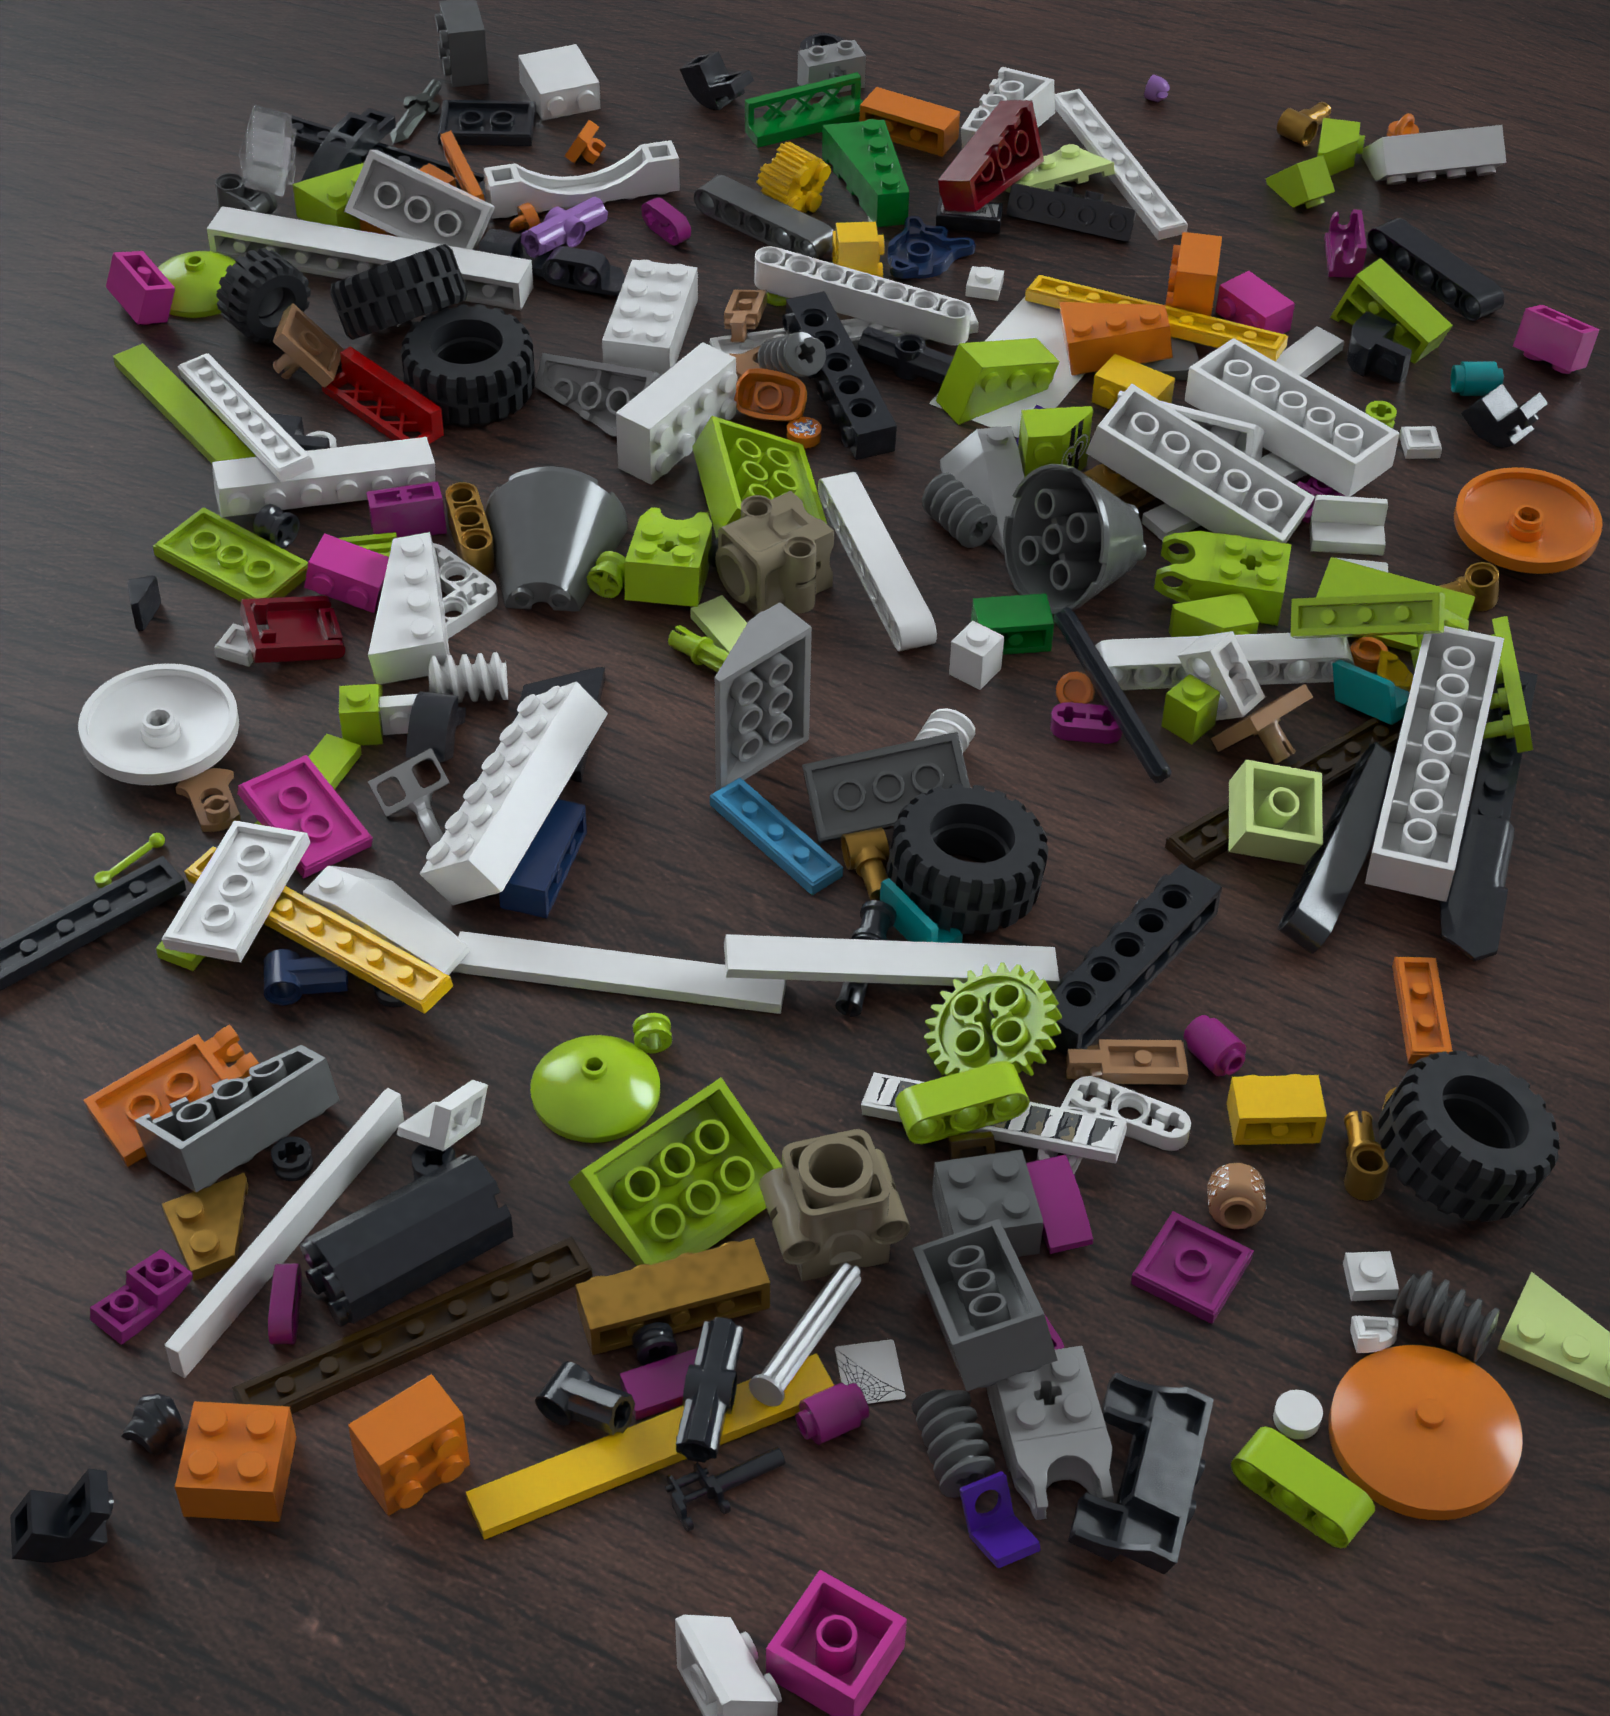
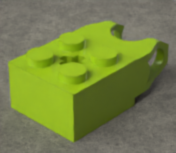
(668, 559)
(1227, 566)

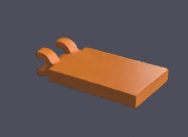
(177, 1074)

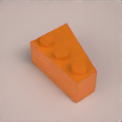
(1103, 329)

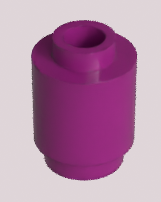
(1215, 1045)
(832, 1412)

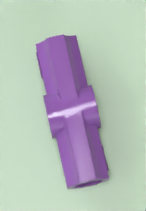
(564, 227)

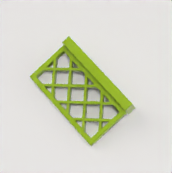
(1372, 615)

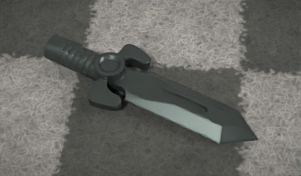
(417, 108)

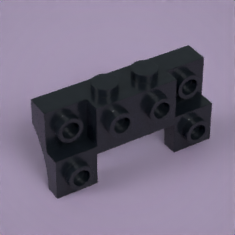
(1157, 1477)

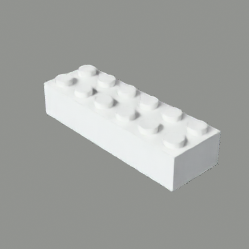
(1298, 417)
(1196, 470)
(513, 794)

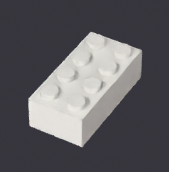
(651, 316)
(672, 412)

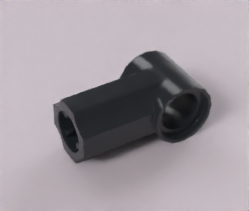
(578, 1397)

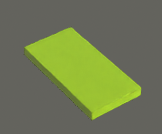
(231, 558)
(1352, 579)

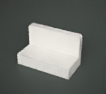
(1348, 525)
(448, 1120)

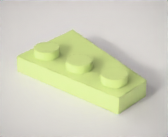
(1066, 165)
(1558, 1337)

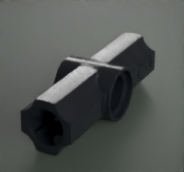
(905, 354)
(709, 1390)

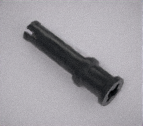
(875, 922)

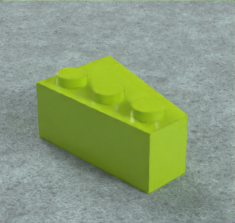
(326, 197)
(1392, 298)

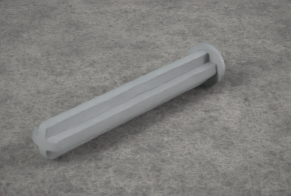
(772, 1382)

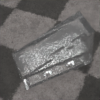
(268, 151)

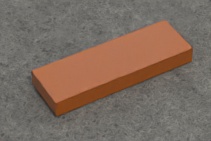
(460, 166)
(1421, 1007)

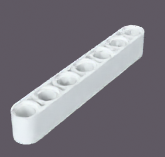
(864, 295)
(877, 562)
(1272, 657)

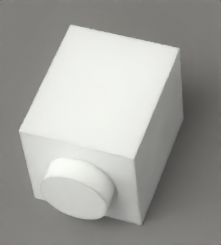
(976, 655)

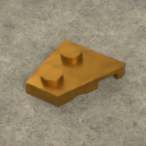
(209, 1225)

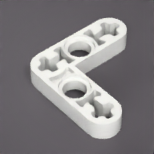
(472, 596)
(1136, 1128)

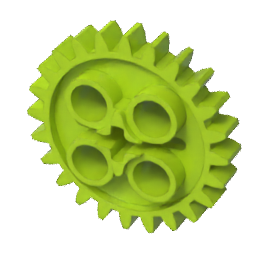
(967, 1023)

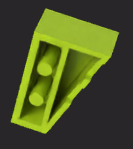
(994, 375)

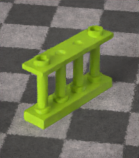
(1506, 698)

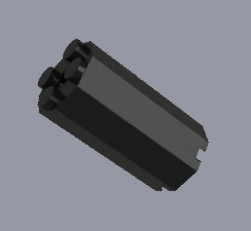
(406, 1239)

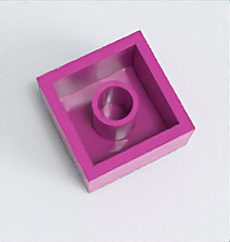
(835, 1647)

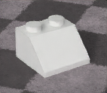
(722, 1668)

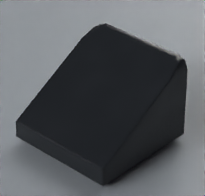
(144, 599)

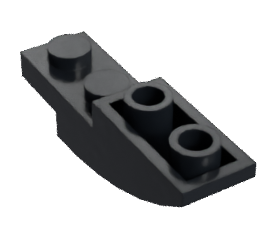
(350, 141)

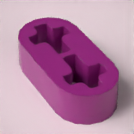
(666, 221)
(1085, 723)
(285, 1304)

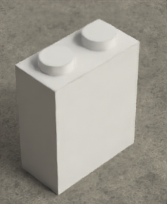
(559, 82)

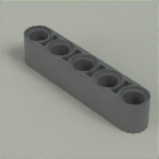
(763, 217)

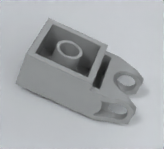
(1053, 1429)

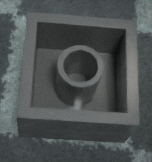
(462, 42)
(988, 1189)

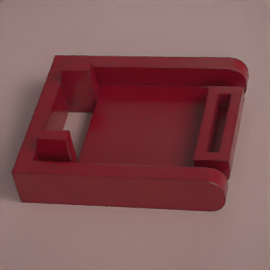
(295, 629)

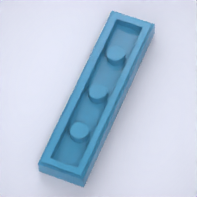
(776, 836)

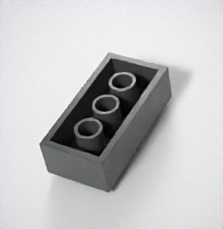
(984, 1305)

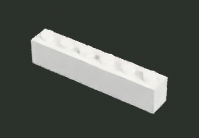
(338, 476)

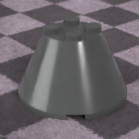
(1069, 537)

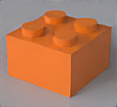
(1194, 273)
(410, 1445)
(236, 1461)

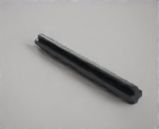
(1112, 695)

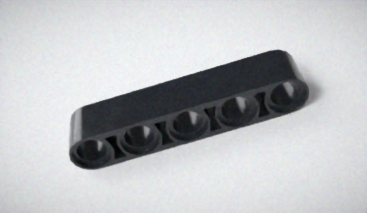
(1435, 269)

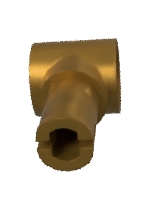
(1302, 125)
(1479, 581)
(869, 855)
(1365, 1159)

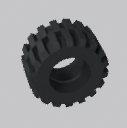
(259, 291)

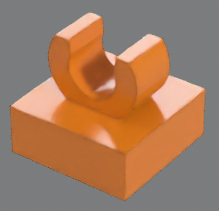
(586, 145)

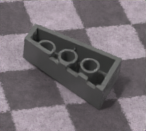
(239, 1118)

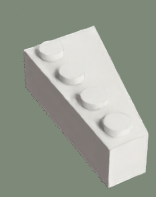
(1012, 86)
(409, 613)

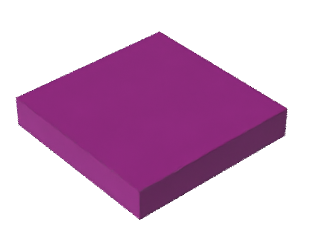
(1192, 1267)

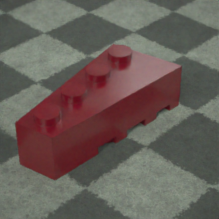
(994, 158)

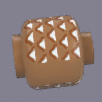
(1236, 1196)

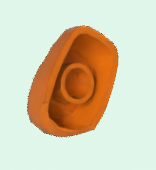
(770, 395)

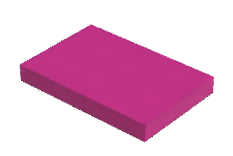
(304, 801)

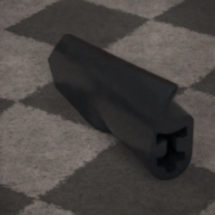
(560, 266)
(1478, 892)

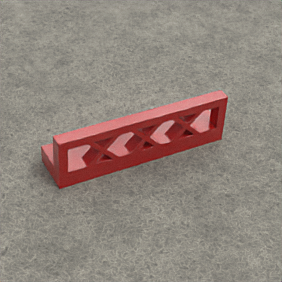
(390, 393)

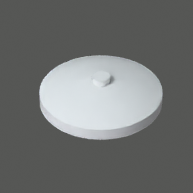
(158, 724)

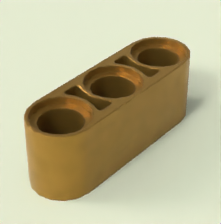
(470, 527)

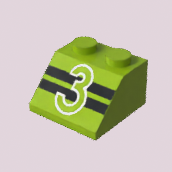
(1054, 437)

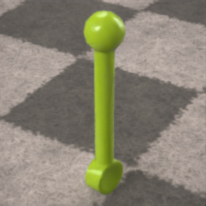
(103, 878)

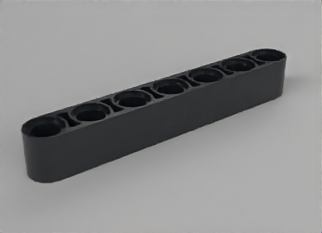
(1344, 848)

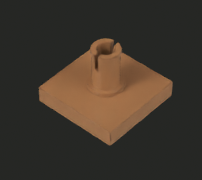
(305, 347)
(1265, 724)

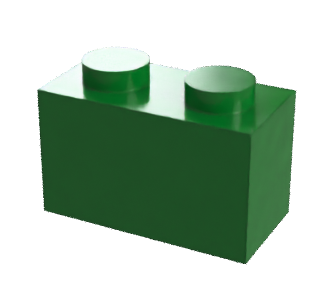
(1021, 619)

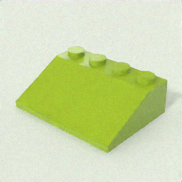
(749, 462)
(680, 1179)

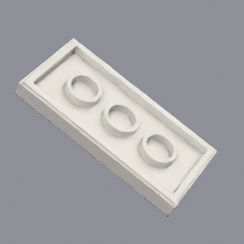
(236, 891)

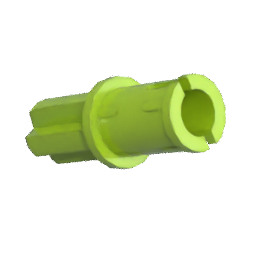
(698, 648)

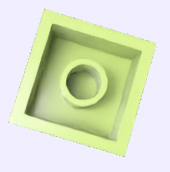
(1275, 812)

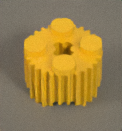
(795, 178)

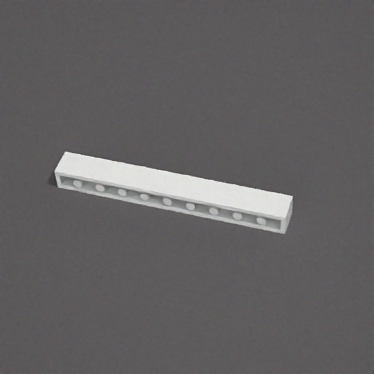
(347, 252)

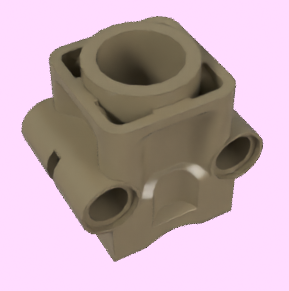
(775, 554)
(834, 1204)

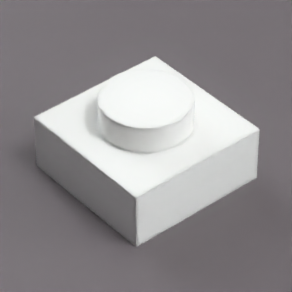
(984, 283)
(396, 713)
(1370, 1276)

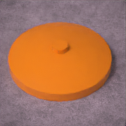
(1528, 520)
(1425, 1432)

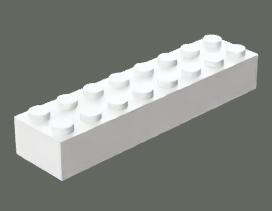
(1435, 764)

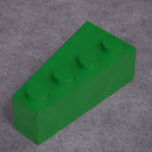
(869, 165)

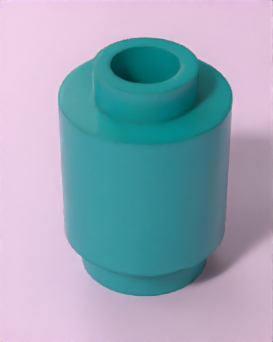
(1475, 378)

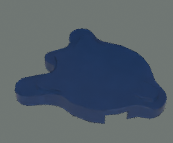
(924, 250)

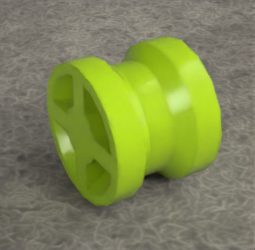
(608, 574)

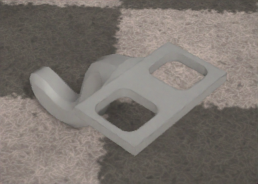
(417, 798)

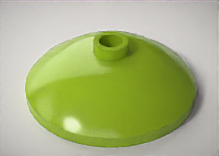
(196, 282)
(595, 1103)

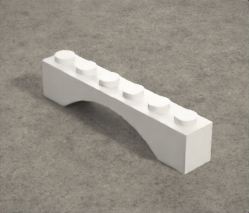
(644, 172)

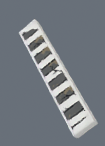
(1038, 1127)

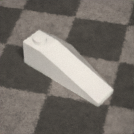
(387, 913)

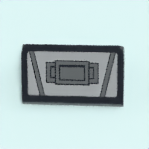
(984, 220)

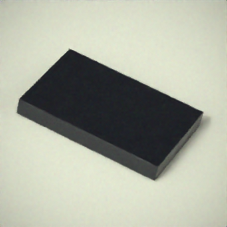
(488, 122)

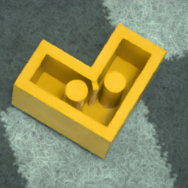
(858, 247)

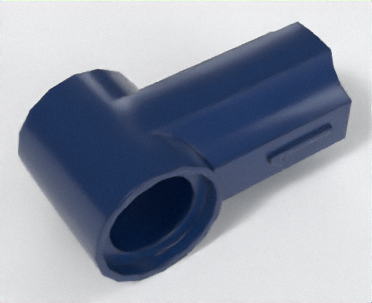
(290, 976)

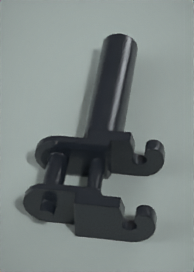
(717, 1485)

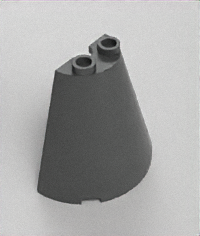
(549, 534)

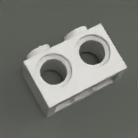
(1222, 665)

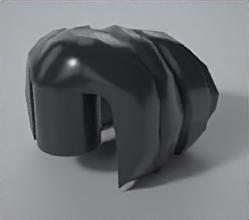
(154, 1423)

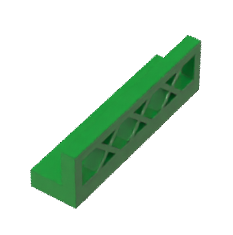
(803, 117)

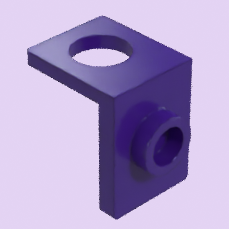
(998, 1531)

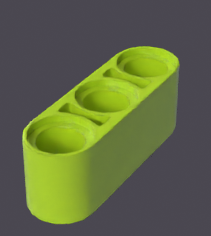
(961, 1102)
(1303, 1487)

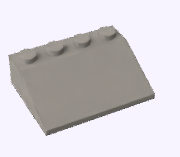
(763, 695)

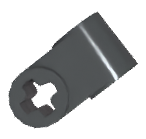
(233, 194)

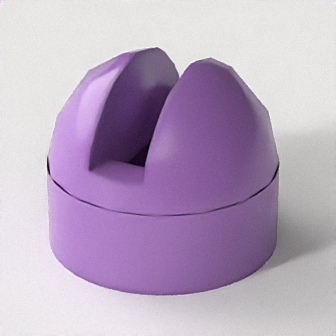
(1156, 89)

